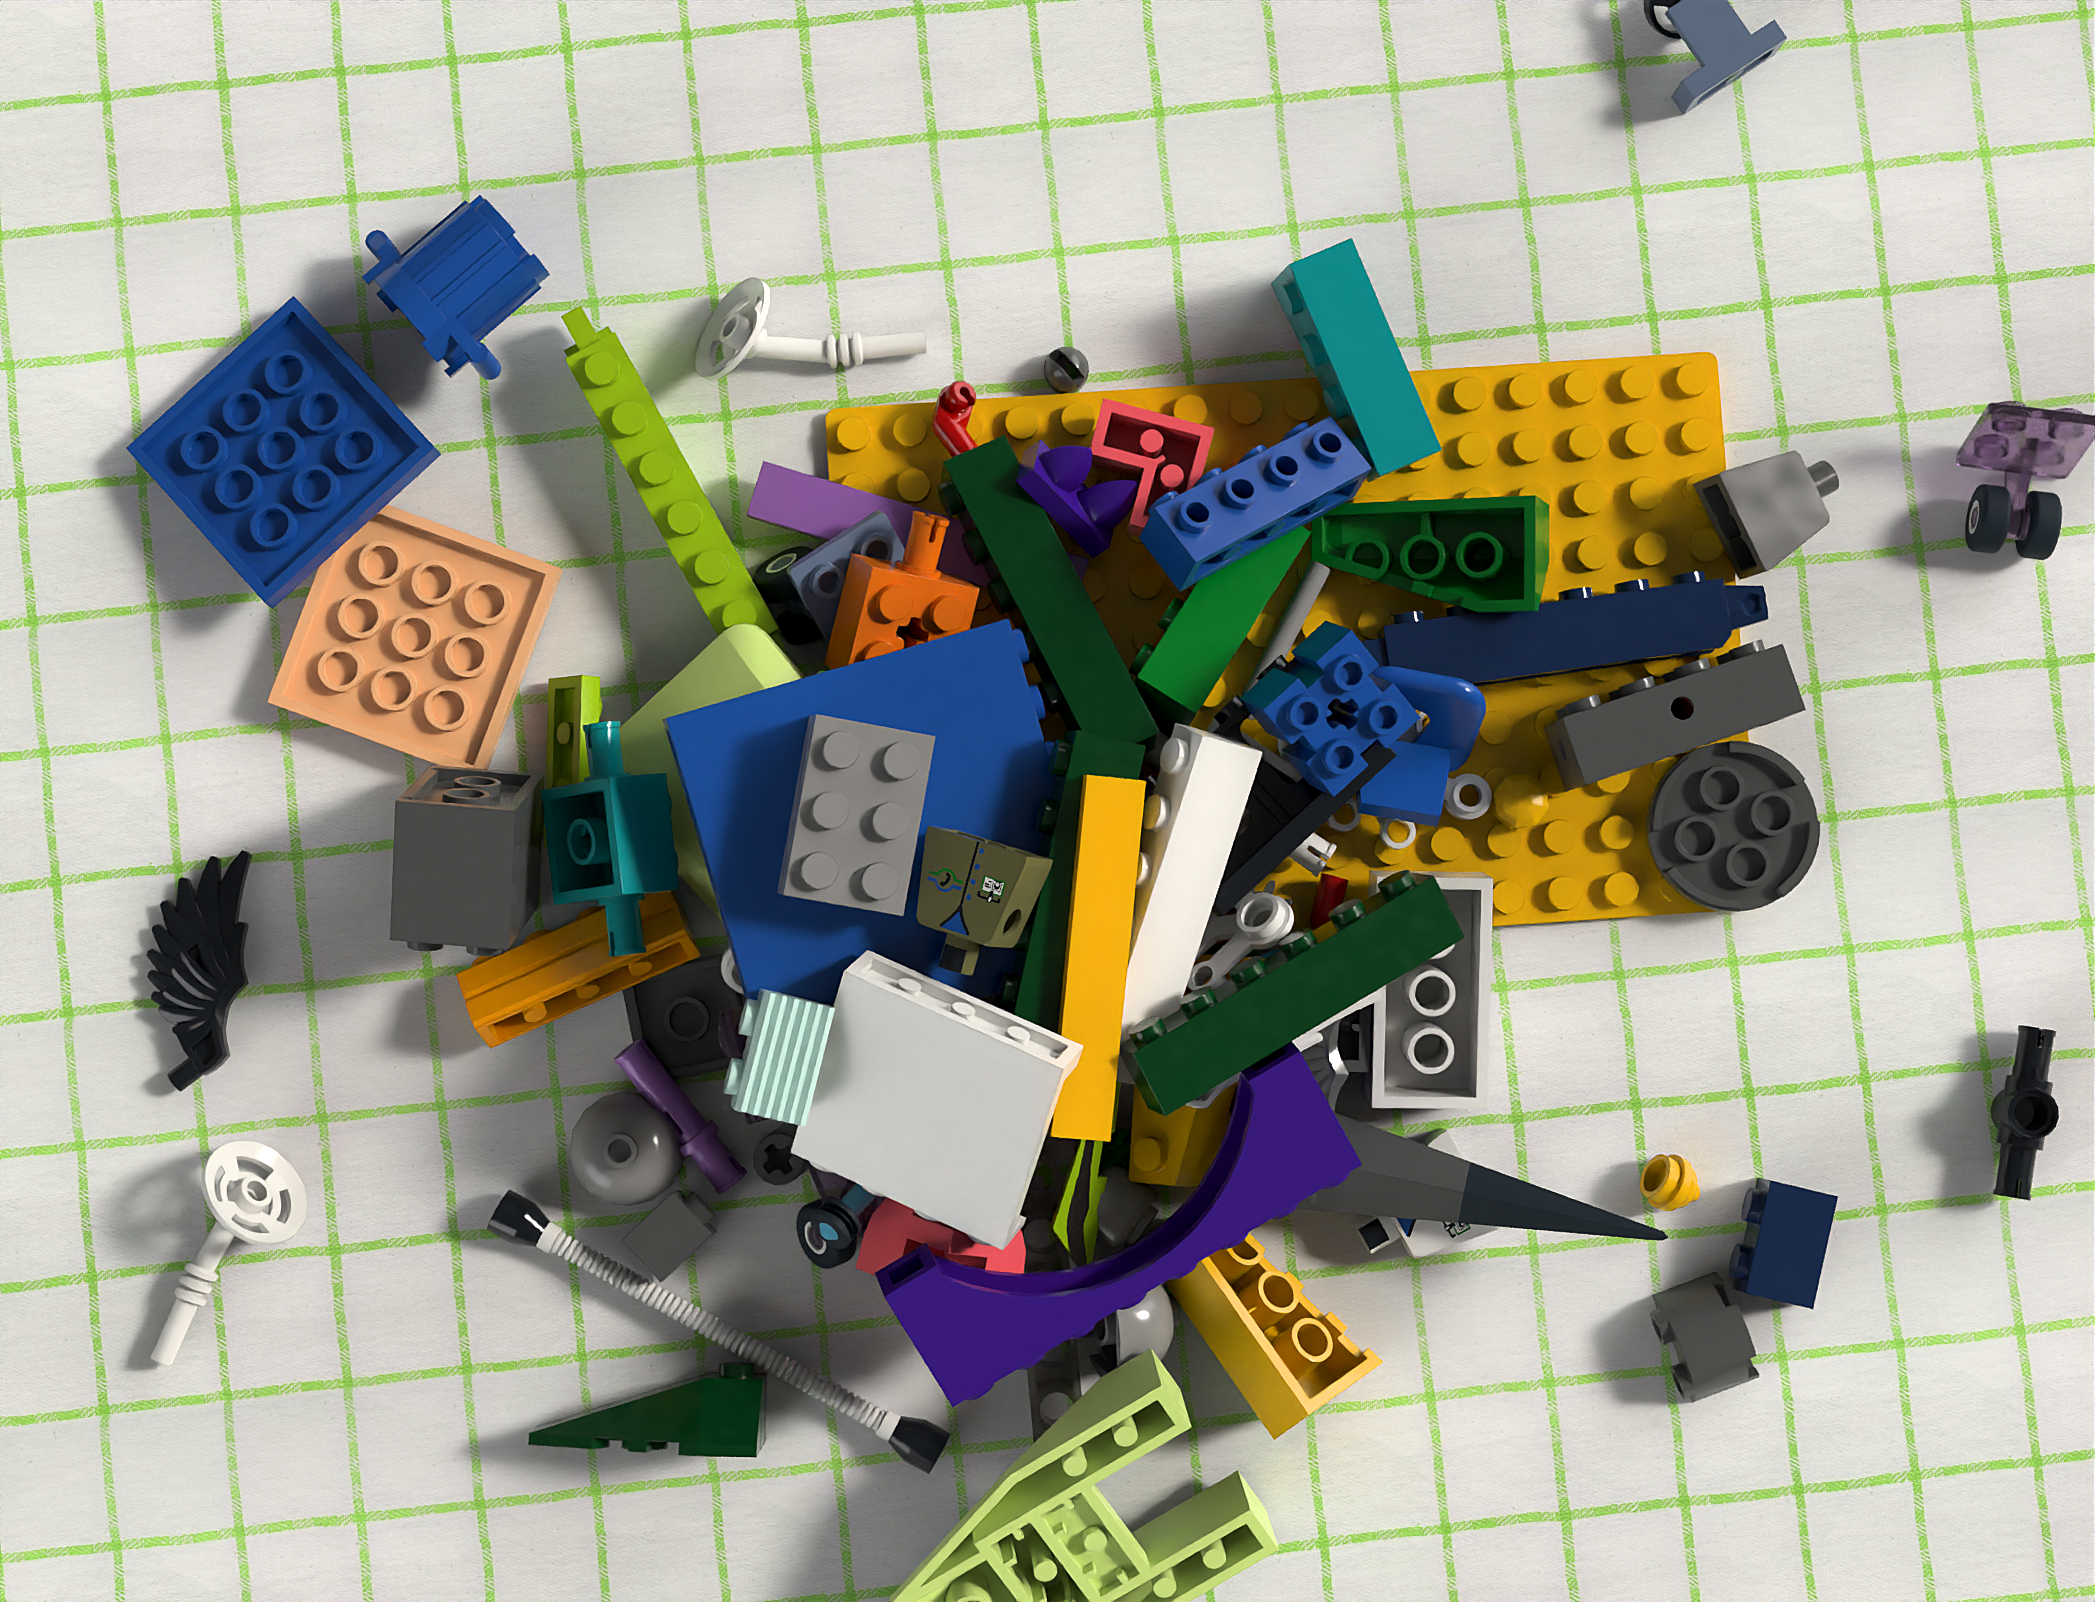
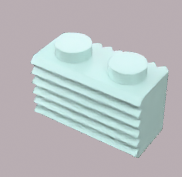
(779, 1056)

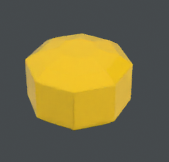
(1519, 801)

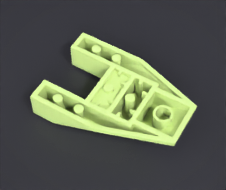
(1057, 1538)

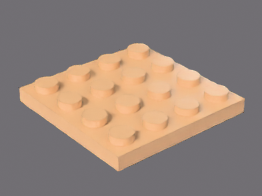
(417, 639)

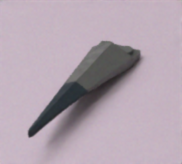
(1427, 1184)

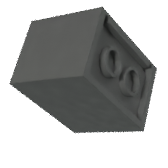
(466, 859)

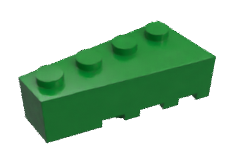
(1209, 631)

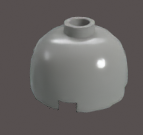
(625, 1150)
(1135, 1330)

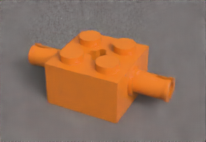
(905, 593)

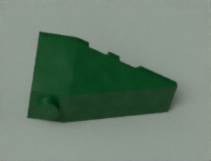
(704, 1414)

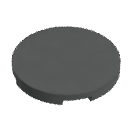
(1732, 826)

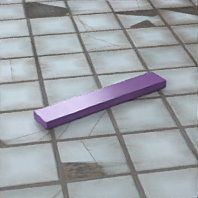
(829, 508)

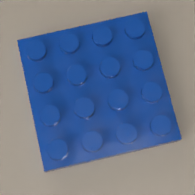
(283, 452)

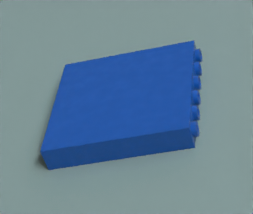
(741, 783)

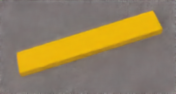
(1098, 952)

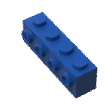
(1253, 502)

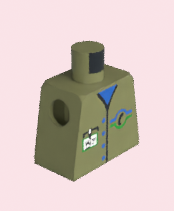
(976, 893)

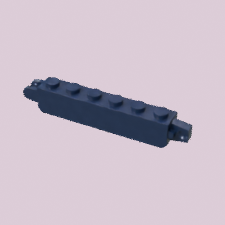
(1575, 632)

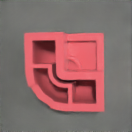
(899, 1230)

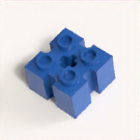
(1325, 742)

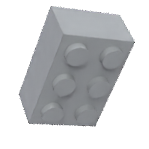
(856, 814)

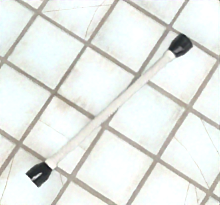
(525, 1224)

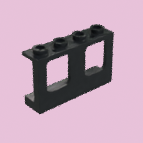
(1279, 811)

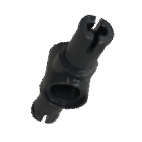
(2018, 1143)

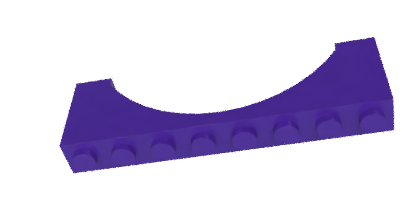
(988, 1323)

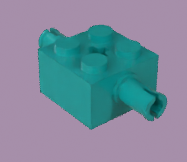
(611, 838)

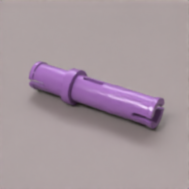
(694, 1133)

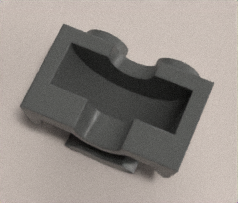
(1707, 1337)

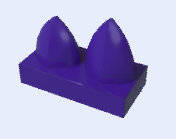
(1057, 485)

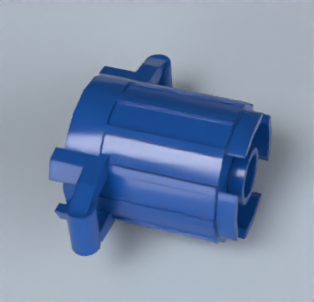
(458, 283)

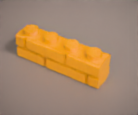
(570, 969)

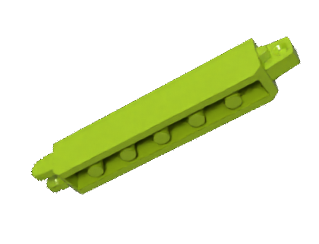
(664, 479)

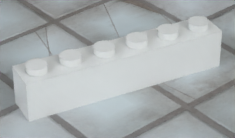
(1180, 866)

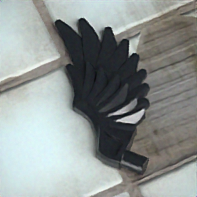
(201, 965)

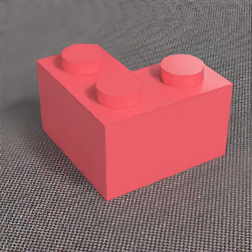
(1151, 447)

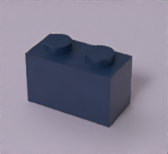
(1783, 1242)

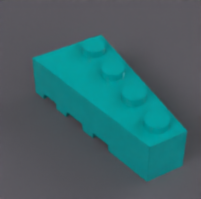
(1356, 358)

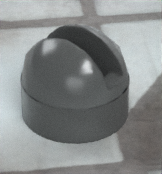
(1057, 377)

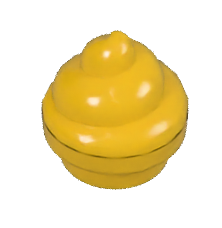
(1669, 1182)

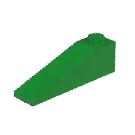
(1456, 551)

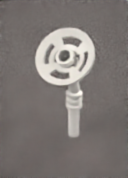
(745, 337)
(231, 1210)

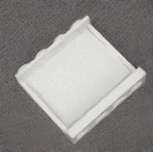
(934, 1098)

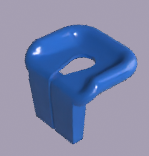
(1416, 779)

